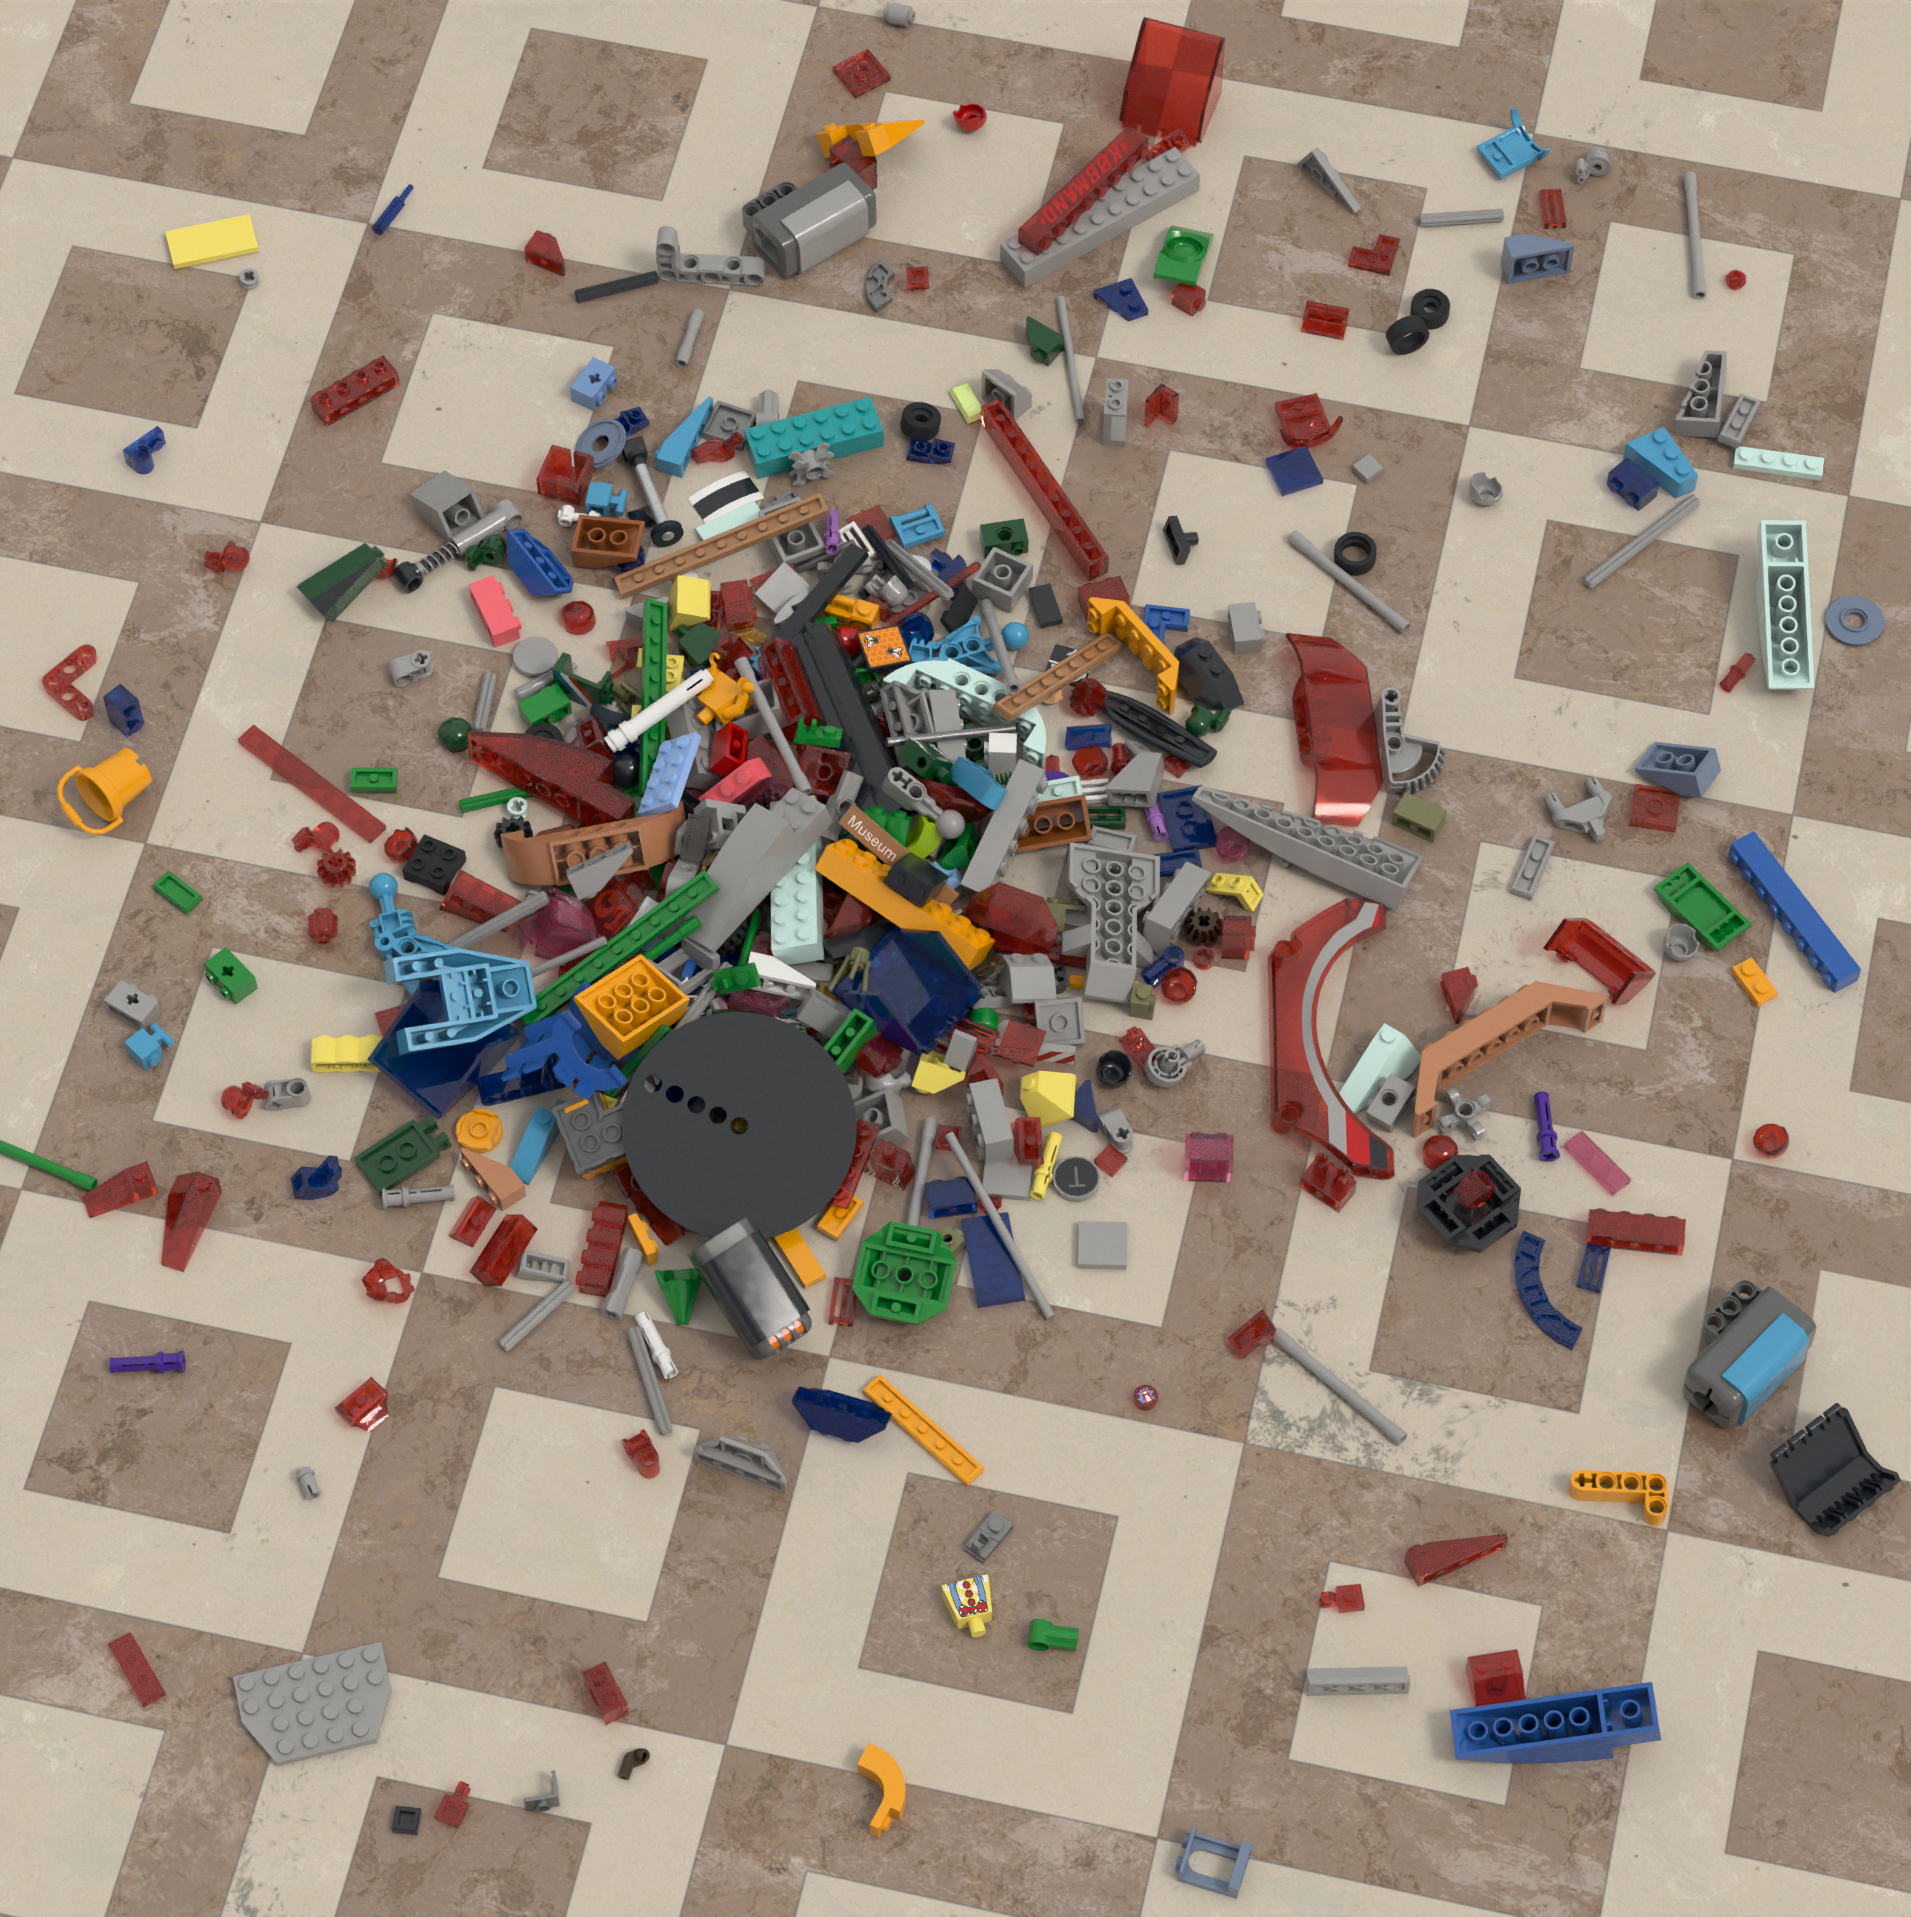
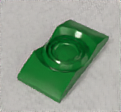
(1183, 255)
(1701, 907)

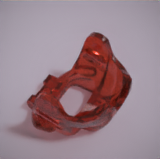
(375, 1282)

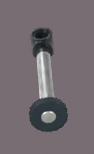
(666, 531)

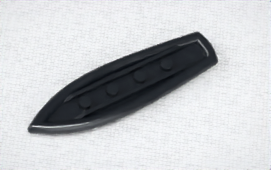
(1157, 729)

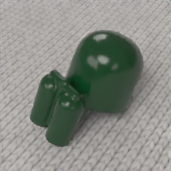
(490, 551)
(1203, 720)

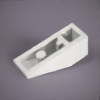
(780, 978)

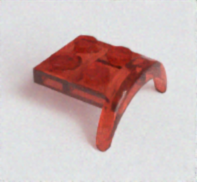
(1305, 422)

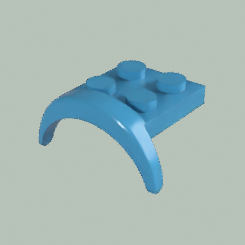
(1511, 149)

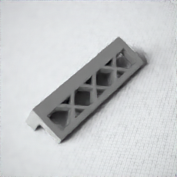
(1357, 1681)

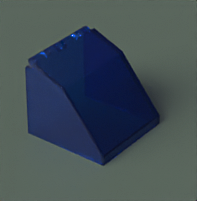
(912, 988)
(439, 1075)

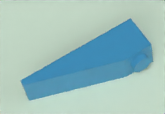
(676, 449)

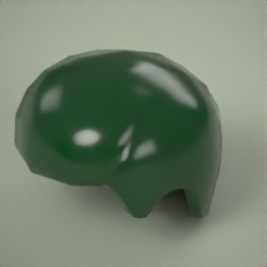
(454, 734)

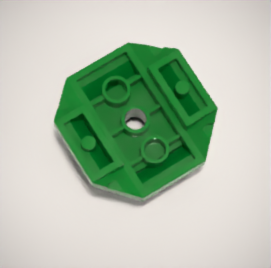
(899, 1250)

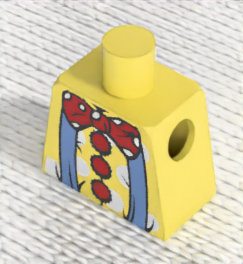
(969, 1603)

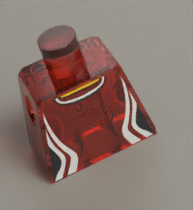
(890, 1165)

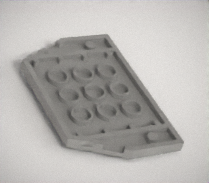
(316, 1704)

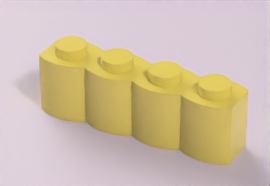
(343, 1053)

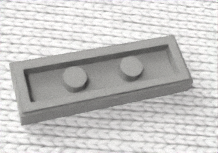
(1739, 421)
(1532, 867)

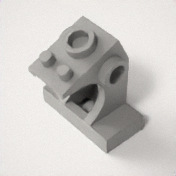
(721, 813)

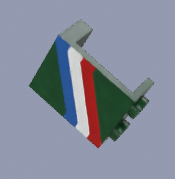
(580, 689)

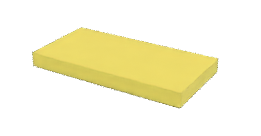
(212, 241)

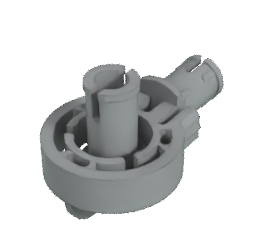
(1172, 1063)

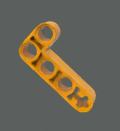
(1619, 1493)

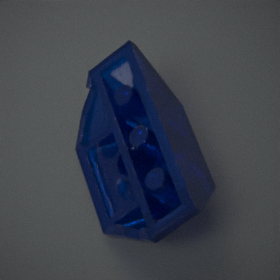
(840, 1414)

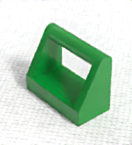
(960, 851)

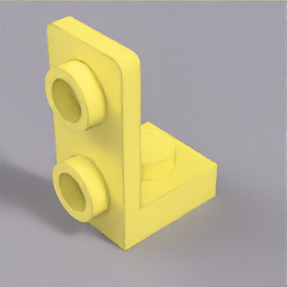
(1237, 885)

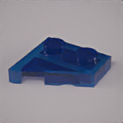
(1123, 298)

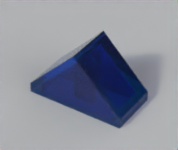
(1084, 1107)

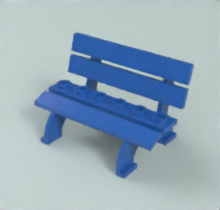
(572, 1041)

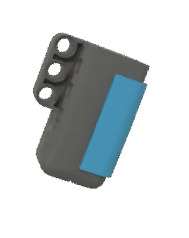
(1747, 1353)

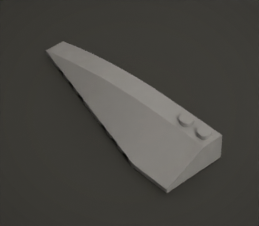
(1362, 865)

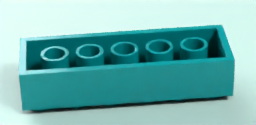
(846, 427)

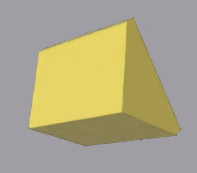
(689, 602)

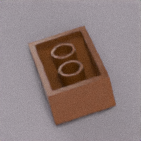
(605, 541)

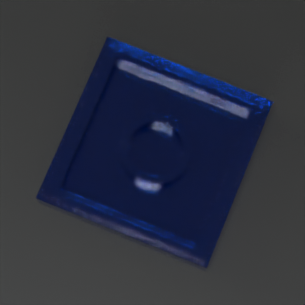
(1294, 470)

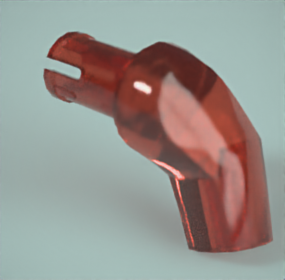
(717, 450)

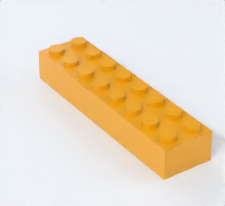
(864, 878)

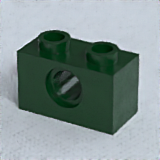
(1012, 530)

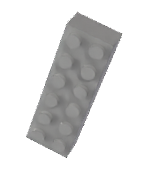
(1004, 828)

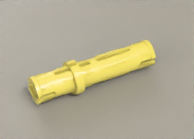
(1043, 1174)

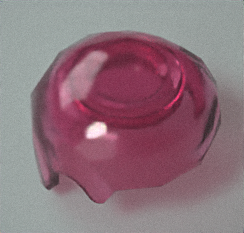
(1232, 844)

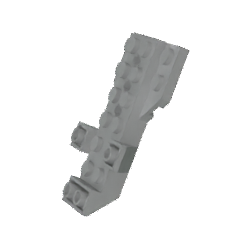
(1109, 938)

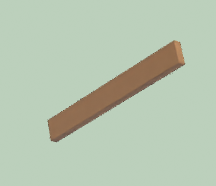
(1058, 677)

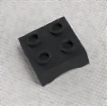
(434, 864)

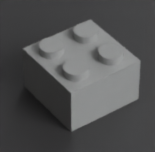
(1002, 579)

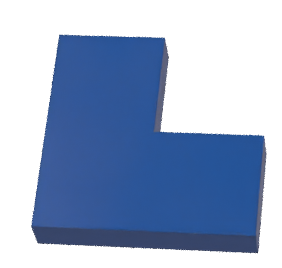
(1165, 618)

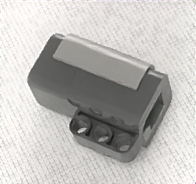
(810, 223)

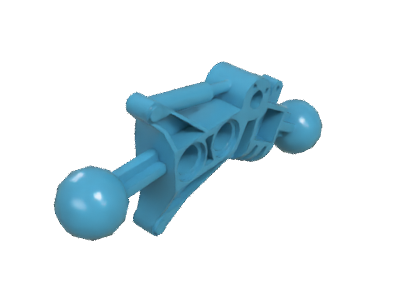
(967, 637)
(398, 928)

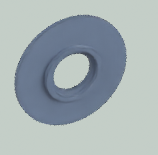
(617, 438)
(1854, 636)

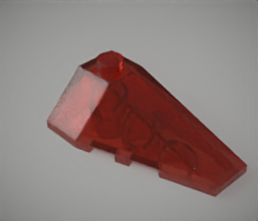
(187, 1215)

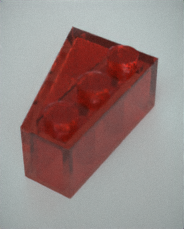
(476, 899)

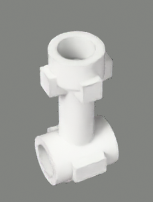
(567, 515)

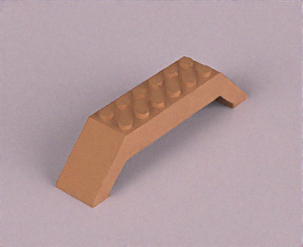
(1494, 1033)

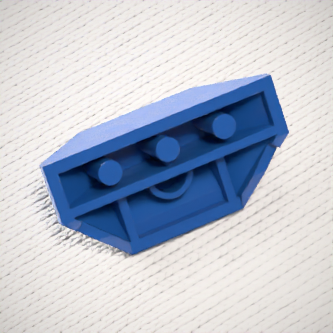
(536, 565)

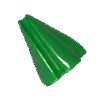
(680, 1291)

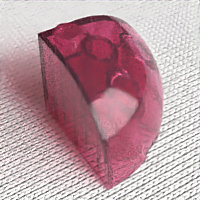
(564, 926)

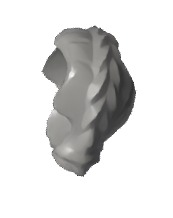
(894, 1081)

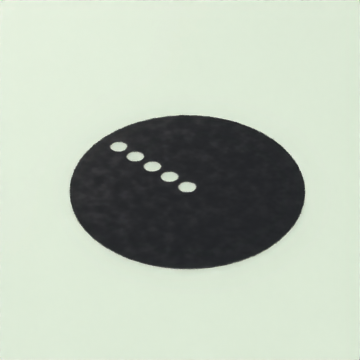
(795, 1115)

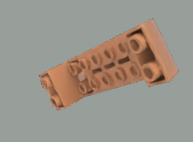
(546, 857)

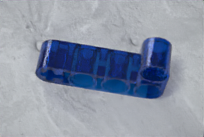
(495, 1091)

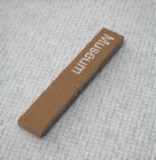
(883, 844)

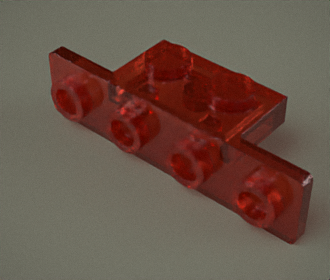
(865, 1140)

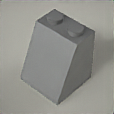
(447, 504)

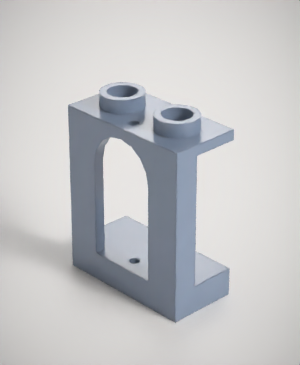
(1198, 1842)

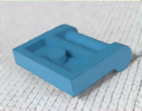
(920, 530)

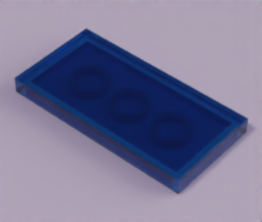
(991, 1266)

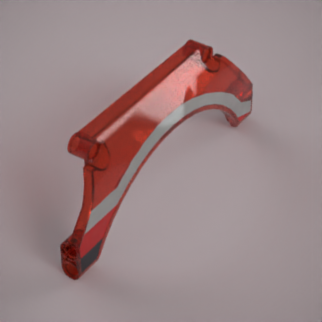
(1298, 1077)

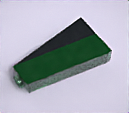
(343, 580)

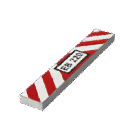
(1048, 1052)

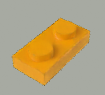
(1754, 982)
(838, 1219)
(639, 1230)

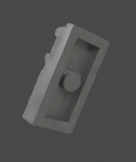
(988, 1537)

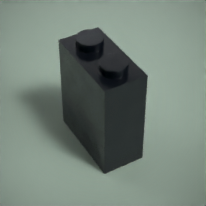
(916, 879)

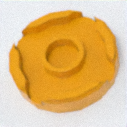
(479, 1131)

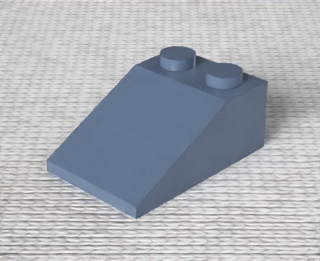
(1534, 257)
(1680, 767)

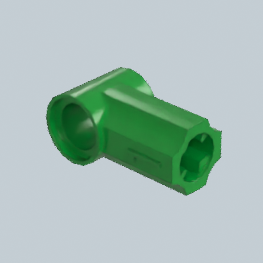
(1046, 1635)

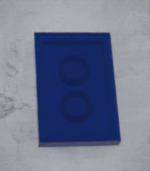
(1185, 821)

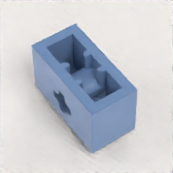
(593, 384)

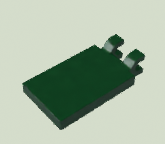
(402, 1154)

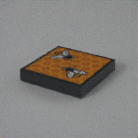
(883, 648)

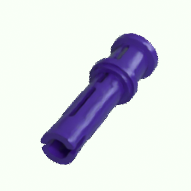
(1546, 1136)
(160, 1363)

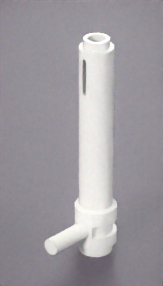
(630, 730)

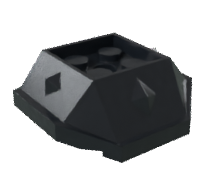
(1468, 1227)

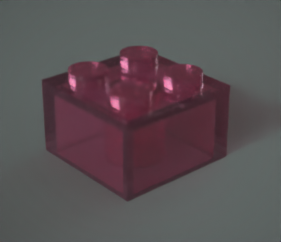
(1208, 1157)

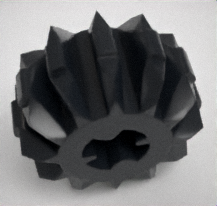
(512, 825)

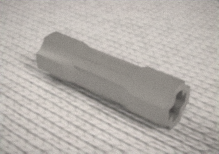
(617, 1297)

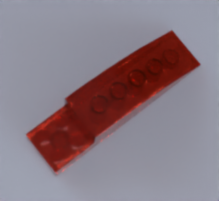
(554, 773)

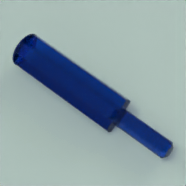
(391, 211)

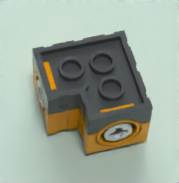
(592, 1134)

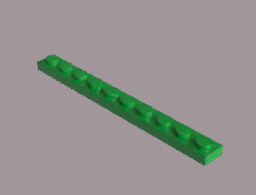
(653, 682)
(623, 945)

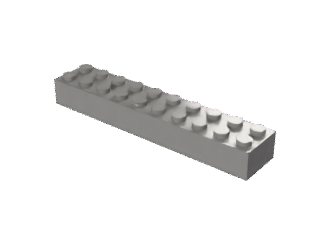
(1125, 205)

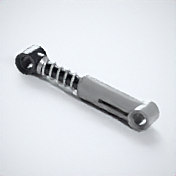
(503, 517)

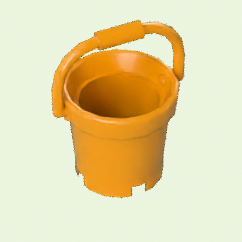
(106, 788)

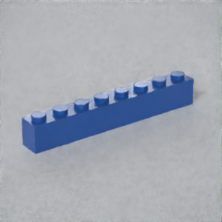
(1794, 912)

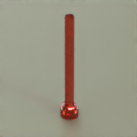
(895, 618)

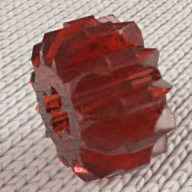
(1087, 697)
(336, 868)

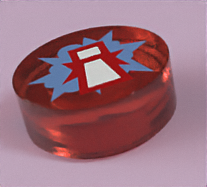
(1145, 1397)

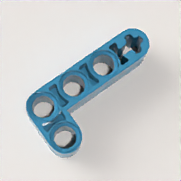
(978, 782)

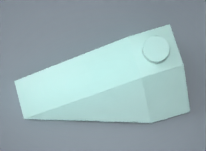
(1386, 1054)

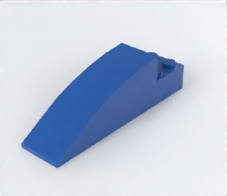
(1557, 1726)

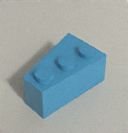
(1663, 461)

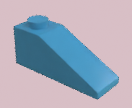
(535, 1144)

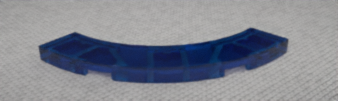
(1534, 1296)

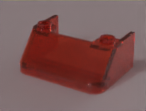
(1602, 957)

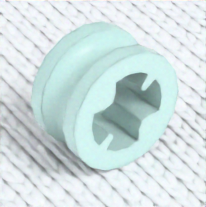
(517, 801)

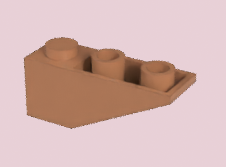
(498, 1180)

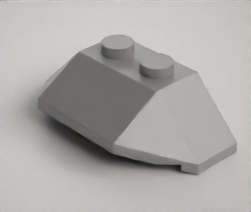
(905, 712)
(744, 1460)

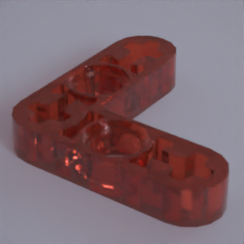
(64, 682)

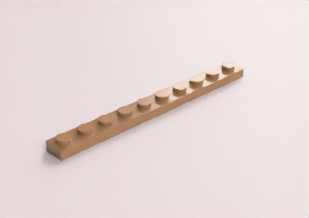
(722, 545)

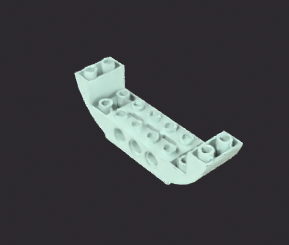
(977, 698)

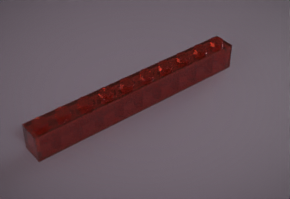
(1044, 490)

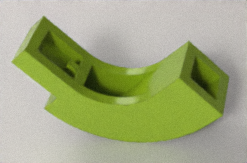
(922, 838)

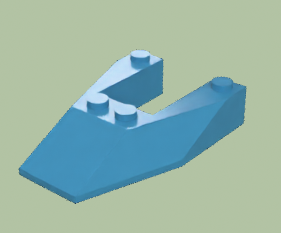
(476, 991)

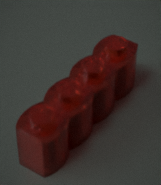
(603, 1248)

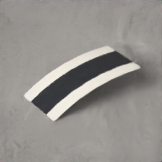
(725, 496)

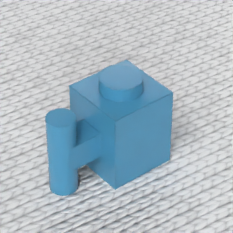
(601, 499)
(147, 1049)

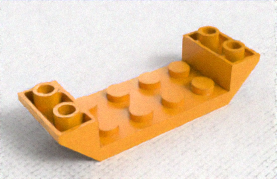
(1116, 616)

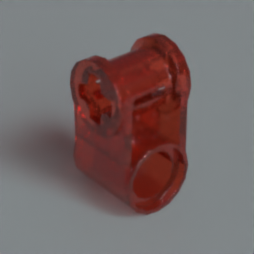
(641, 1450)

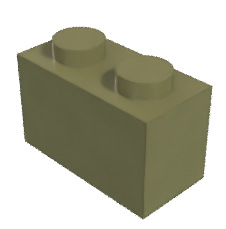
(1419, 817)

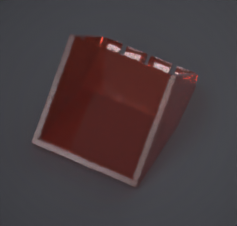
(1173, 80)

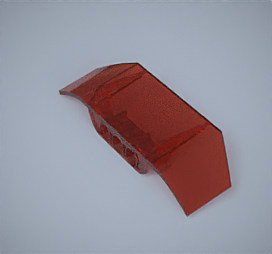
(1336, 729)

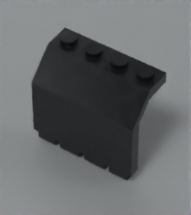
(1830, 1472)

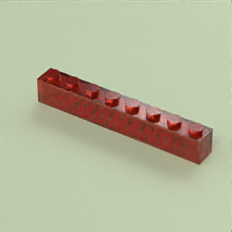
(1083, 190)

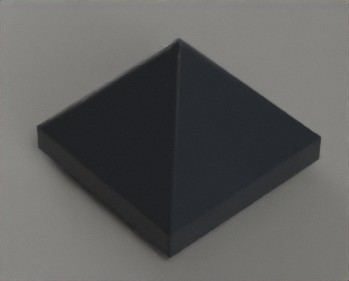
(642, 514)

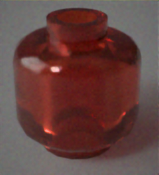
(322, 925)

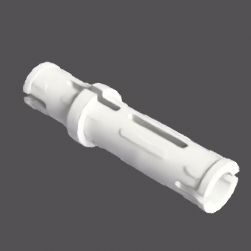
(660, 1353)

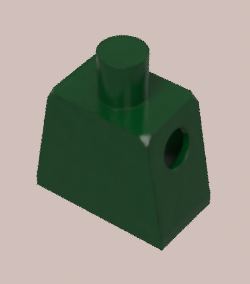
(697, 643)

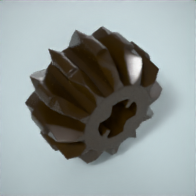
(1203, 926)

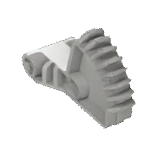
(1409, 748)

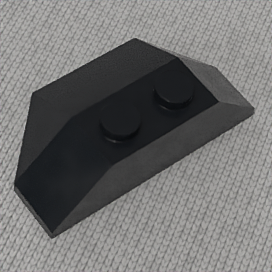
(1206, 676)

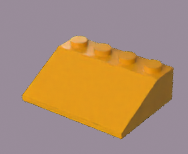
(631, 1006)

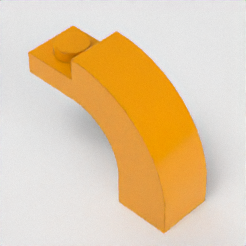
(885, 1771)

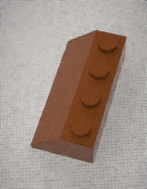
(1056, 824)

